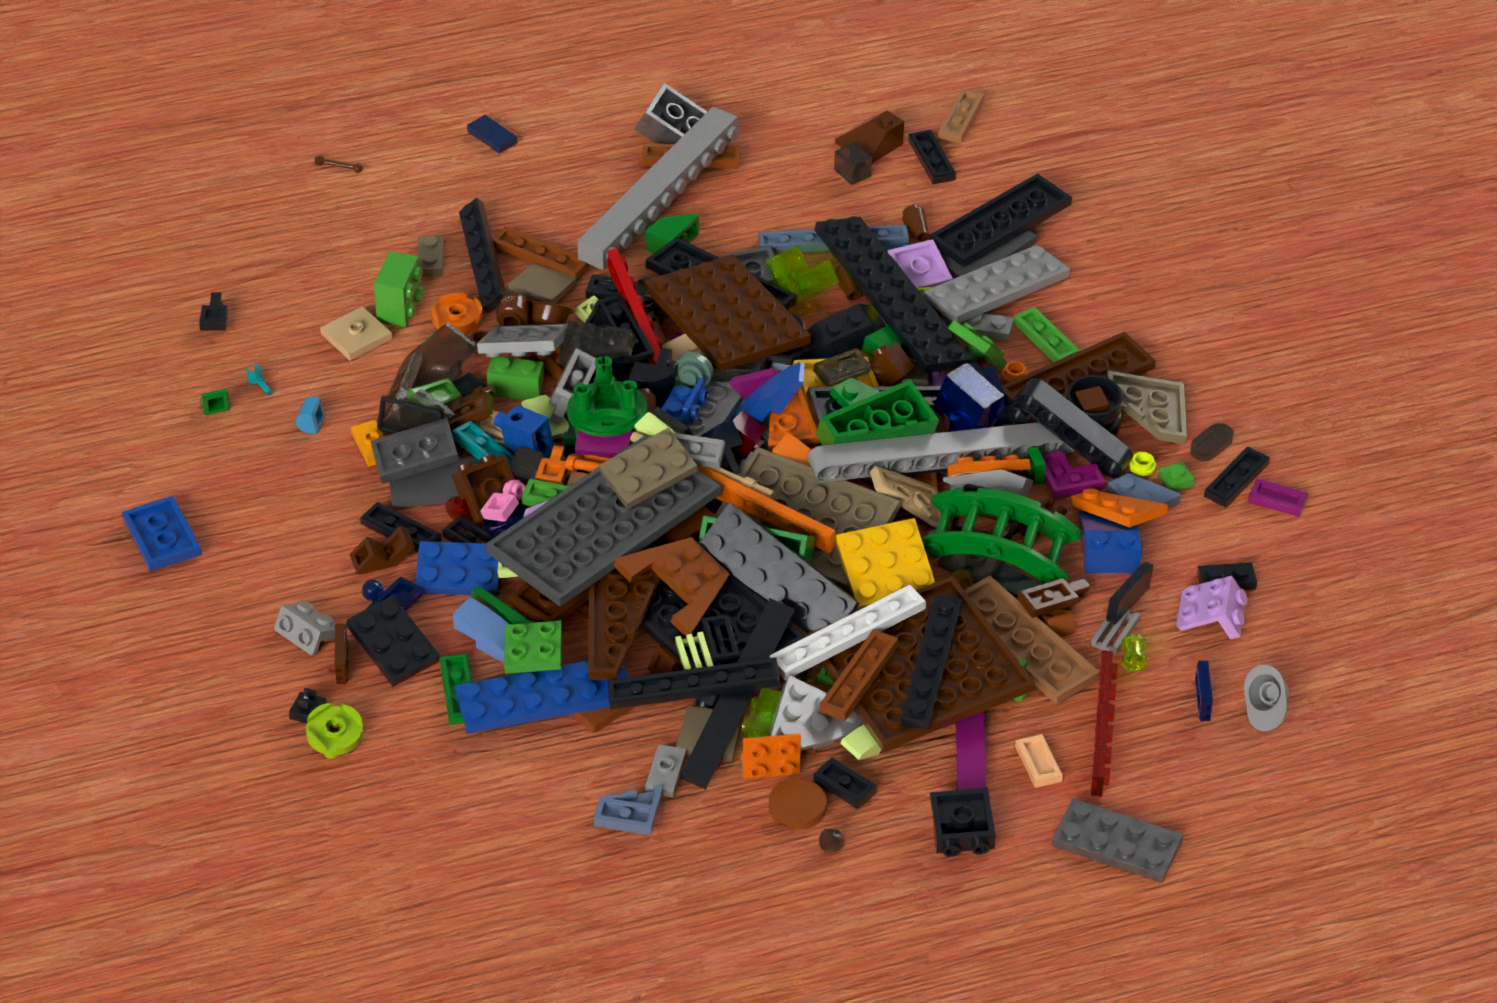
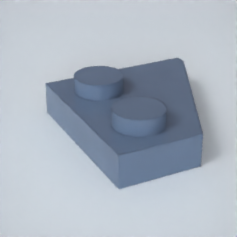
(629, 811)

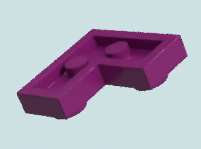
(1069, 481)

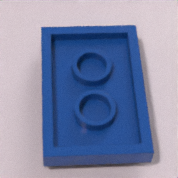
(161, 533)
(455, 568)

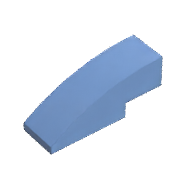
(483, 626)

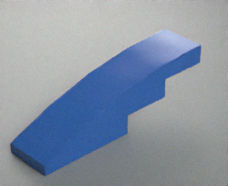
(773, 394)

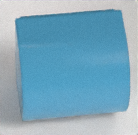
(310, 415)

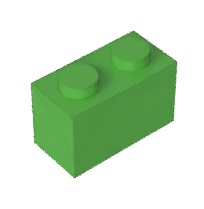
(516, 378)

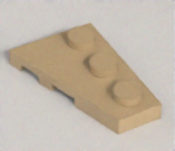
(911, 493)

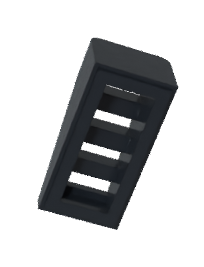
(788, 357)

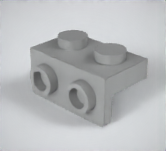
(304, 626)

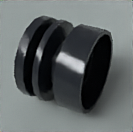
(1109, 419)

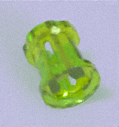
(1130, 652)

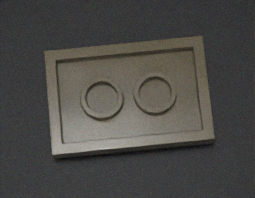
(648, 468)

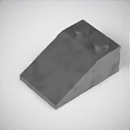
(669, 116)

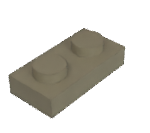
(431, 255)

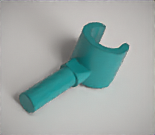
(256, 377)

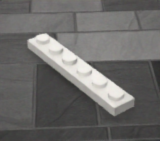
(848, 631)

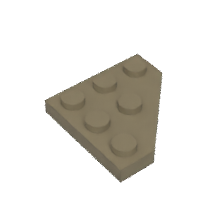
(1154, 405)

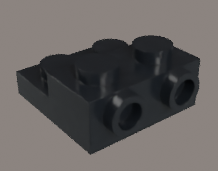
(962, 821)

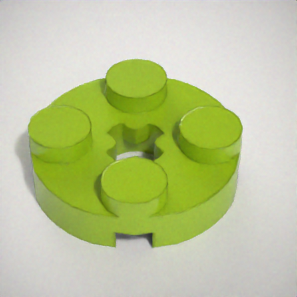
(331, 743)

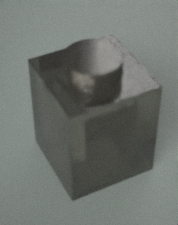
(853, 163)

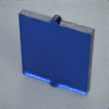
(497, 526)

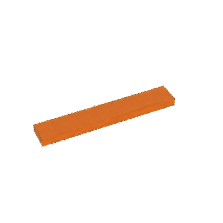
(772, 511)

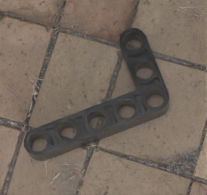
(1068, 424)

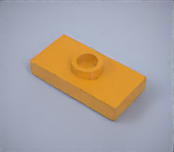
(362, 435)

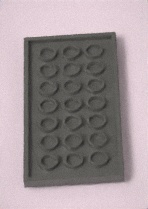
(587, 527)

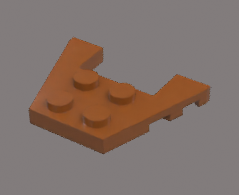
(686, 570)

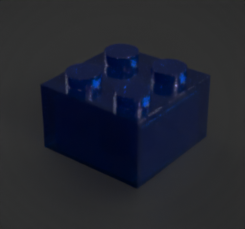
(968, 399)

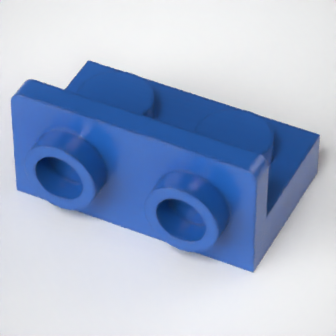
(685, 402)

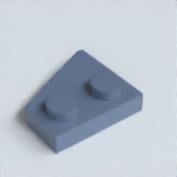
(1137, 487)

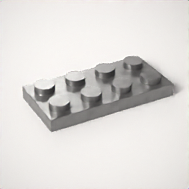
(1117, 840)

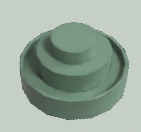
(692, 367)

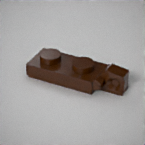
(1052, 596)

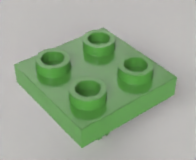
(978, 345)
(533, 647)

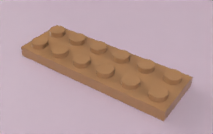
(1050, 660)

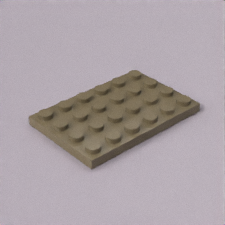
(832, 503)

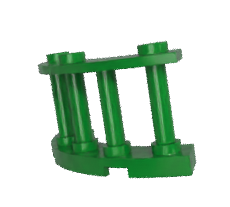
(1006, 507)

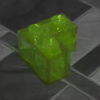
(793, 274)

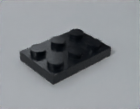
(392, 640)

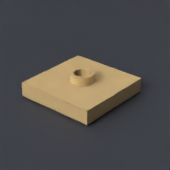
(356, 333)

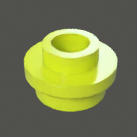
(1142, 464)

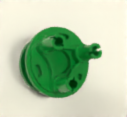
(606, 405)

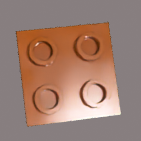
(771, 756)

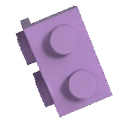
(1212, 602)

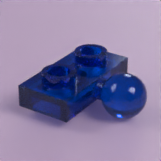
(402, 589)

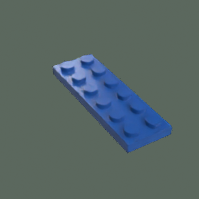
(530, 697)

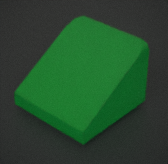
(215, 402)

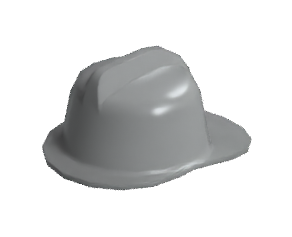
(1266, 697)

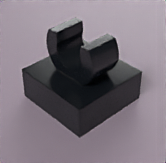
(305, 704)

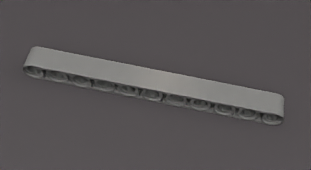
(930, 450)

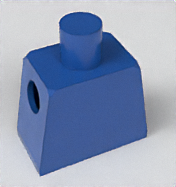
(525, 429)

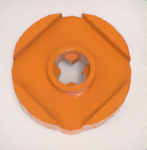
(469, 312)

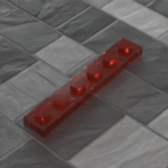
(1103, 731)

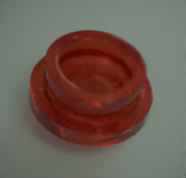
(457, 508)

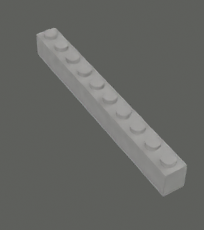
(658, 187)

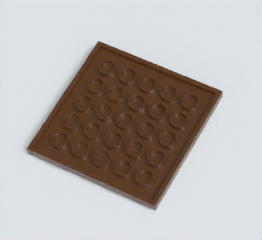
(976, 678)

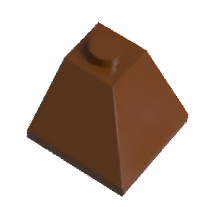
(876, 135)

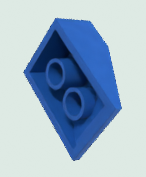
(1109, 545)

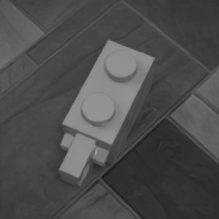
(577, 371)

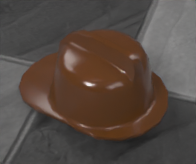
(549, 313)

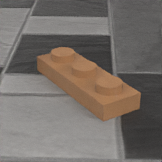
(961, 115)

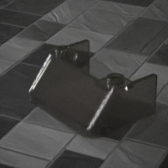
(431, 361)

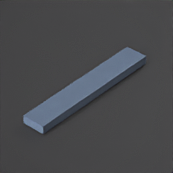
(810, 241)

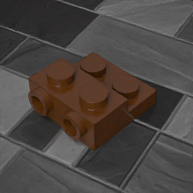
(481, 481)

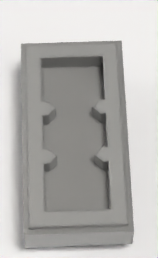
(666, 769)

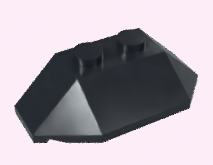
(615, 312)
(844, 331)

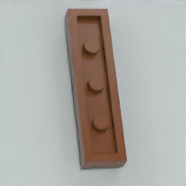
(727, 159)
(539, 252)
(859, 675)

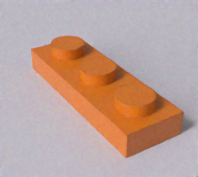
(989, 463)

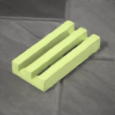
(690, 641)

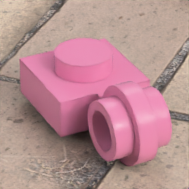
(502, 505)

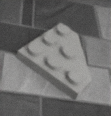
(800, 713)

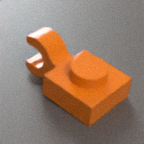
(553, 469)

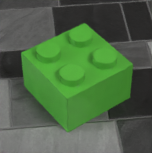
(398, 289)

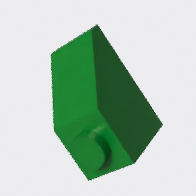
(668, 228)

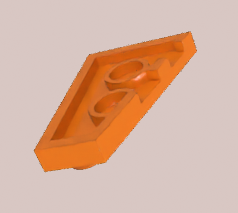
(793, 419)
(1118, 508)

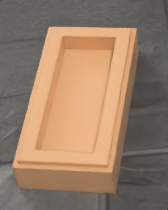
(1038, 761)

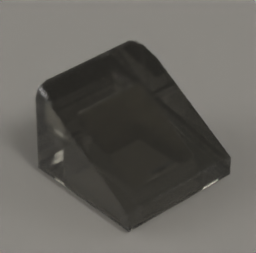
(526, 463)

